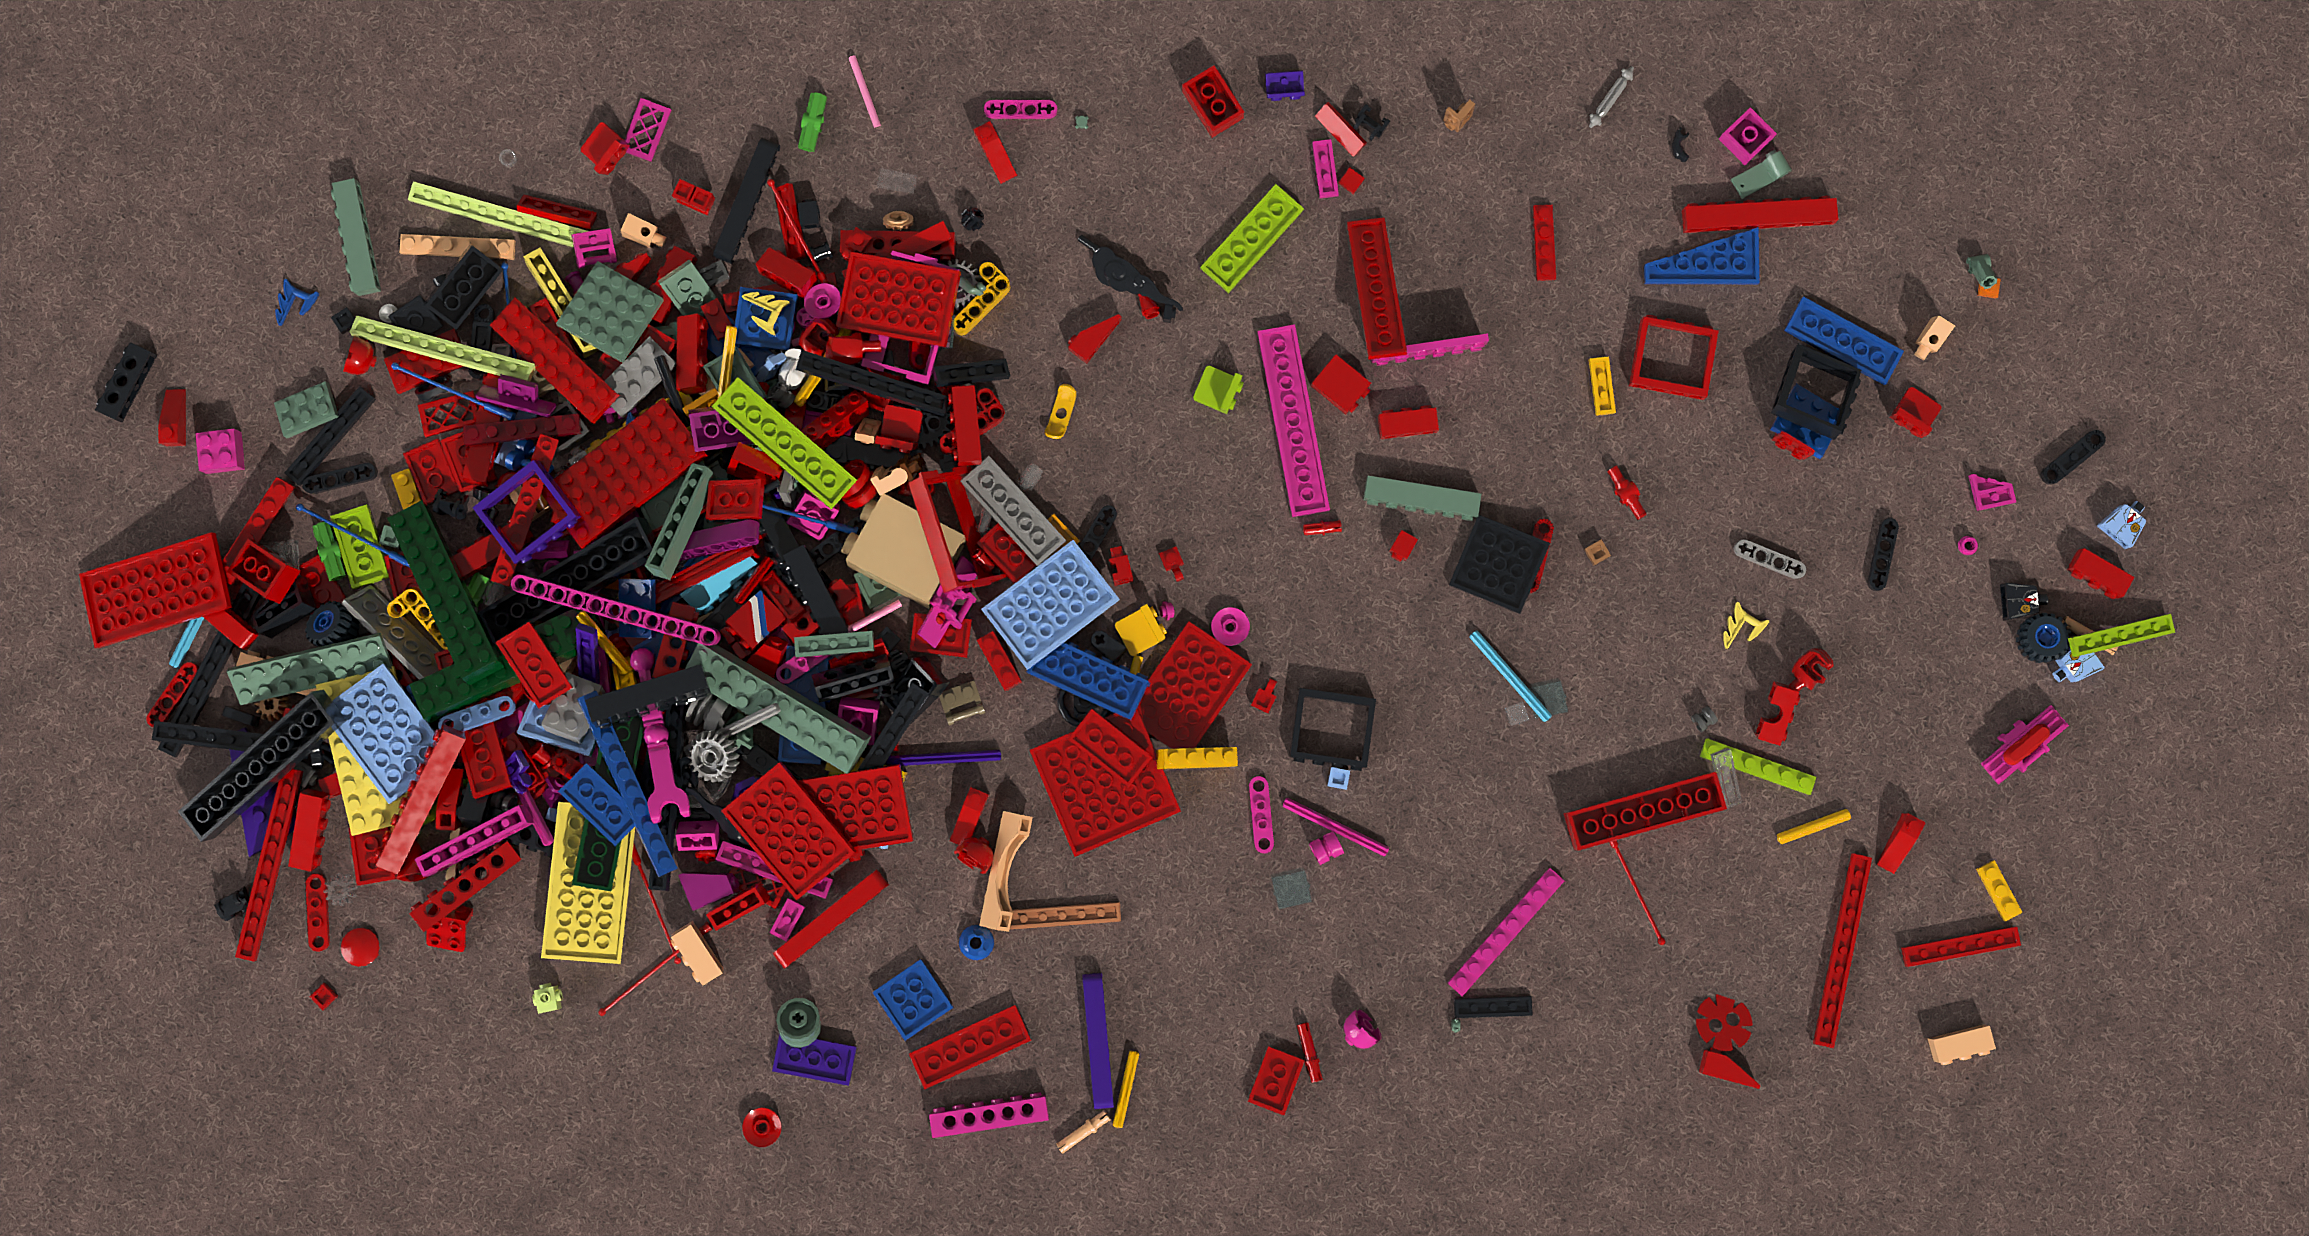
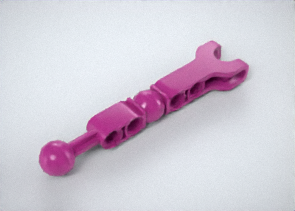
(658, 749)

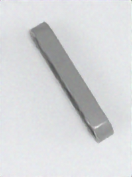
(1769, 560)

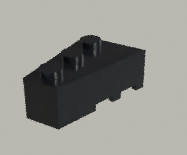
(274, 618)
(473, 811)

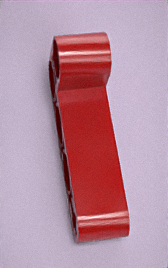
(985, 416)

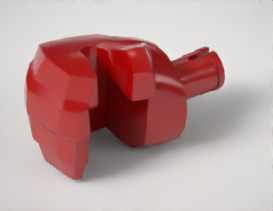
(811, 337)
(850, 348)
(1805, 668)

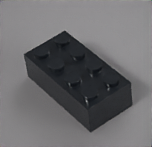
(463, 286)

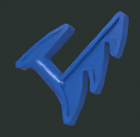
(290, 293)

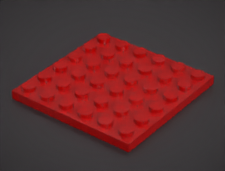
(1092, 801)

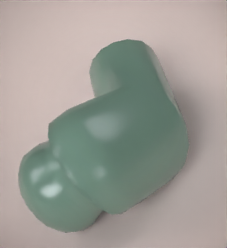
(969, 288)

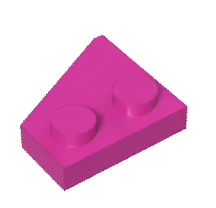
(1991, 493)

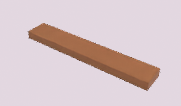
(1065, 915)

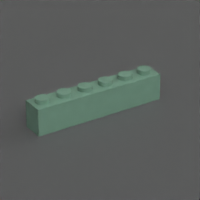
(356, 237)
(1422, 497)
(680, 522)

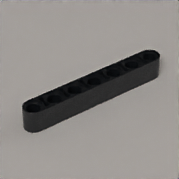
(745, 201)

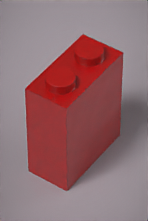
(1341, 385)

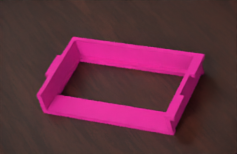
(874, 359)

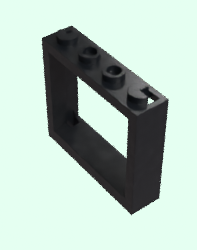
(1828, 365)
(1335, 697)

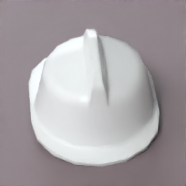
(788, 375)

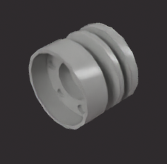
(709, 710)

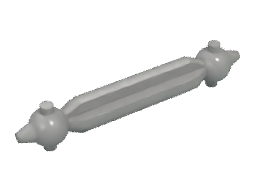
(1611, 97)

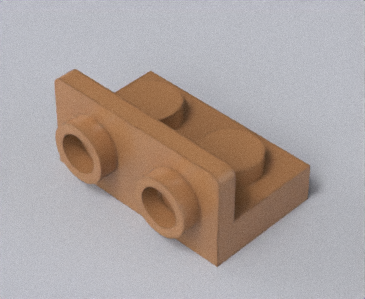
(1456, 121)

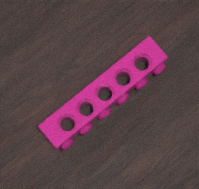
(474, 840)
(940, 1128)

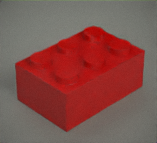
(1213, 101)
(263, 571)

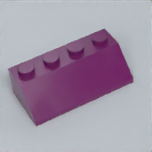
(713, 431)

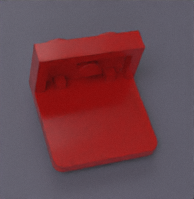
(604, 148)
(1916, 412)
(900, 428)
(1798, 449)
(451, 930)

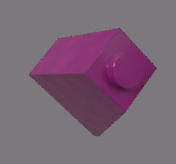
(707, 888)

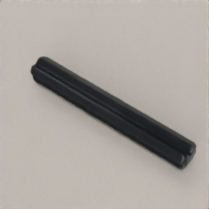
(670, 387)

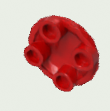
(360, 947)

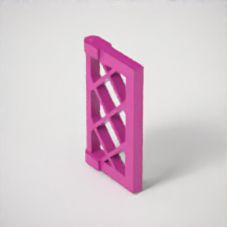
(661, 125)

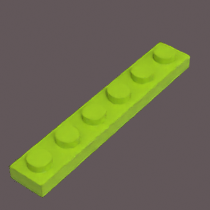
(2121, 635)
(1763, 768)

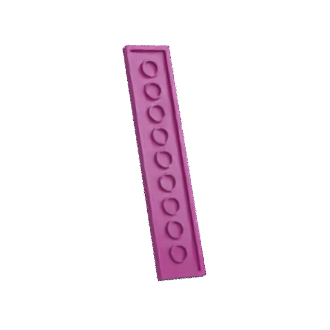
(1293, 421)

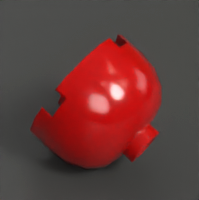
(360, 357)
(975, 853)

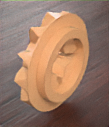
(898, 220)

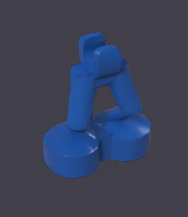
(517, 458)

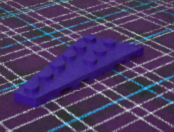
(257, 816)

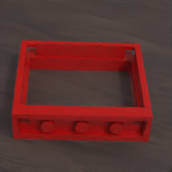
(1668, 387)

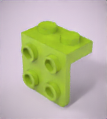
(1218, 389)

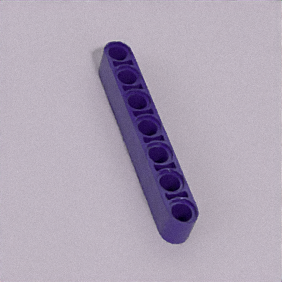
(1098, 1041)

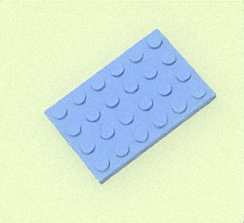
(1050, 604)
(384, 731)

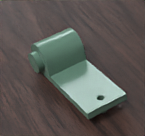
(1761, 175)

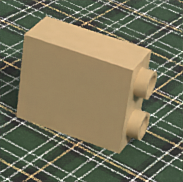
(896, 550)

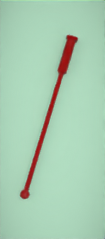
(821, 276)
(1614, 844)
(637, 861)
(704, 929)

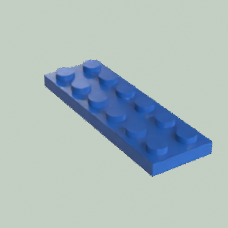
(1843, 340)

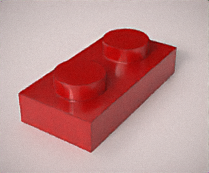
(716, 317)

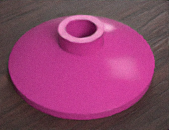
(817, 296)
(1237, 619)

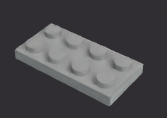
(637, 376)

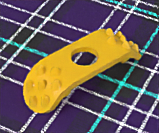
(1065, 399)

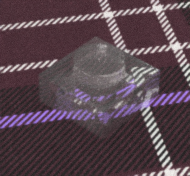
(1516, 713)

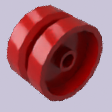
(863, 489)

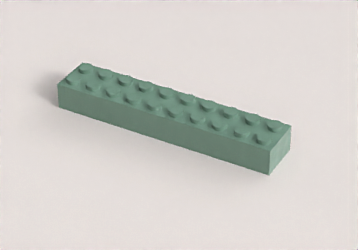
(799, 717)

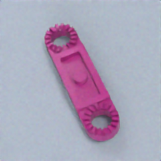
(799, 666)
(1261, 814)

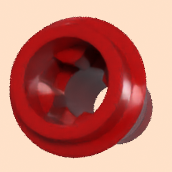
(1148, 307)

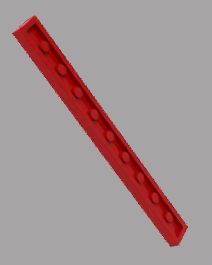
(269, 866)
(1842, 950)

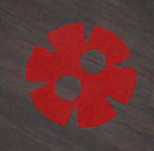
(1728, 1032)

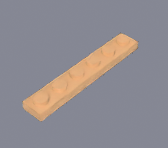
(455, 246)

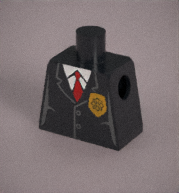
(2020, 600)

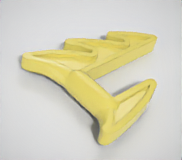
(774, 306)
(1740, 617)

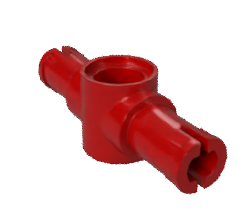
(1627, 492)

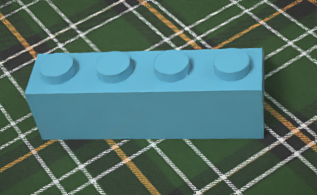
(715, 588)

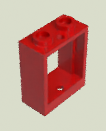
(753, 464)

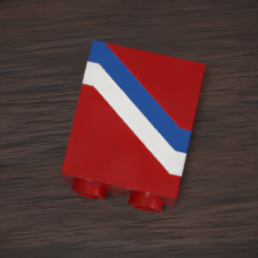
(754, 621)

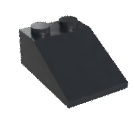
(924, 674)

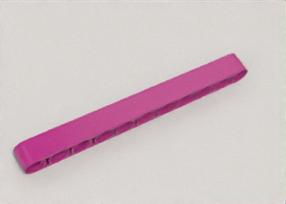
(606, 609)

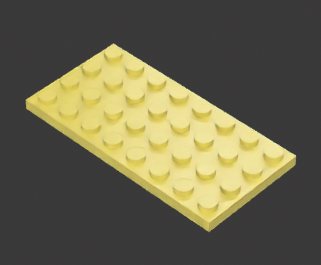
(362, 800)
(579, 919)

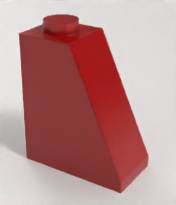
(769, 656)

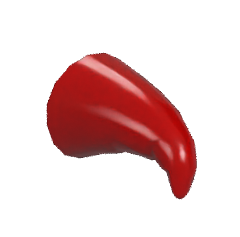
(410, 868)

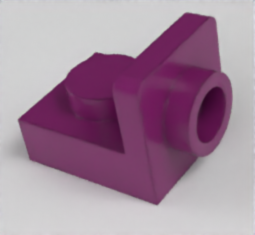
(551, 794)

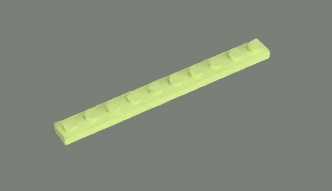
(493, 214)
(441, 349)

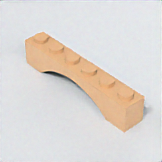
(996, 908)

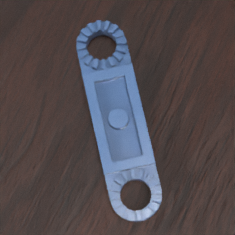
(479, 714)

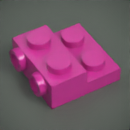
(811, 506)

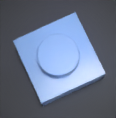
(1338, 778)

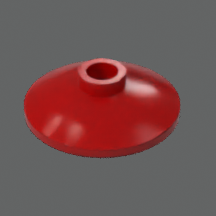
(754, 1134)

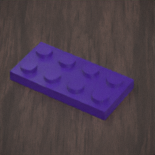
(817, 1061)

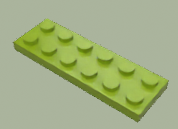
(1252, 238)

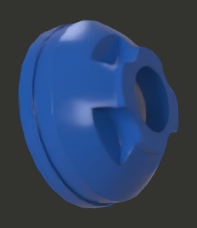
(986, 938)

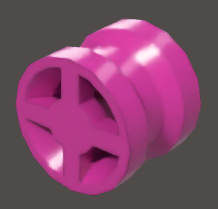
(802, 316)

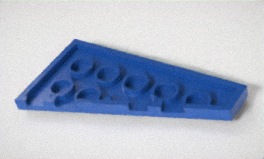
(1719, 262)

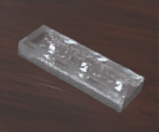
(1726, 773)

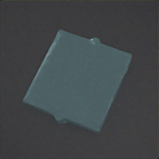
(1551, 697)
(1291, 889)

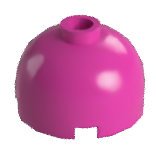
(1360, 1031)

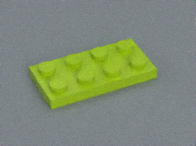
(362, 561)

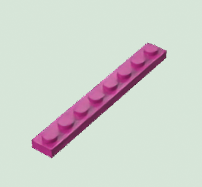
(1505, 932)

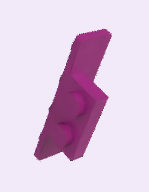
(517, 395)

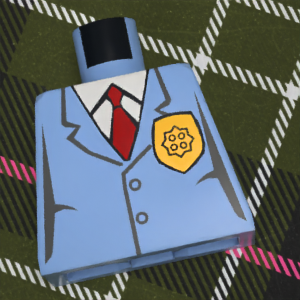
(2124, 524)
(2077, 667)

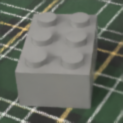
(565, 714)

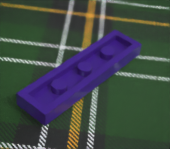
(587, 653)

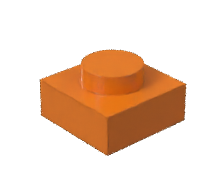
(1992, 292)

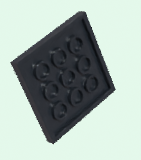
(1499, 564)

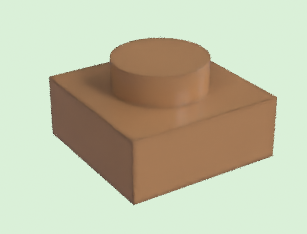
(1597, 552)

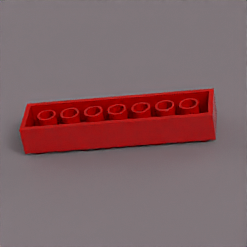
(1645, 811)

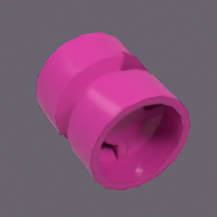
(1326, 848)

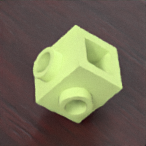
(554, 998)

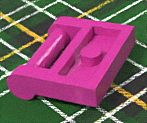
(593, 241)

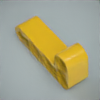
(977, 302)
(416, 608)

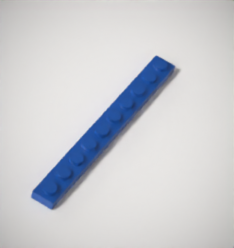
(631, 793)

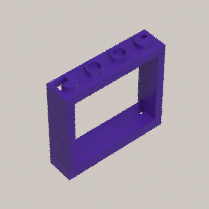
(510, 485)

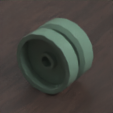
(796, 1033)

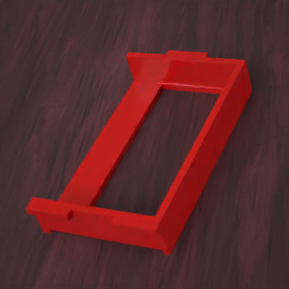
(934, 533)
(698, 572)

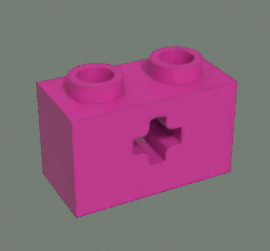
(697, 835)

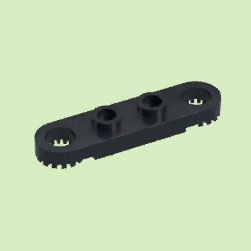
(482, 334)
(2073, 457)

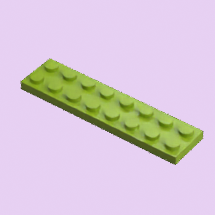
(784, 443)

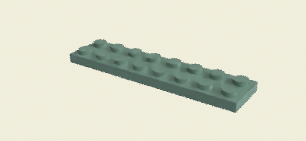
(308, 668)

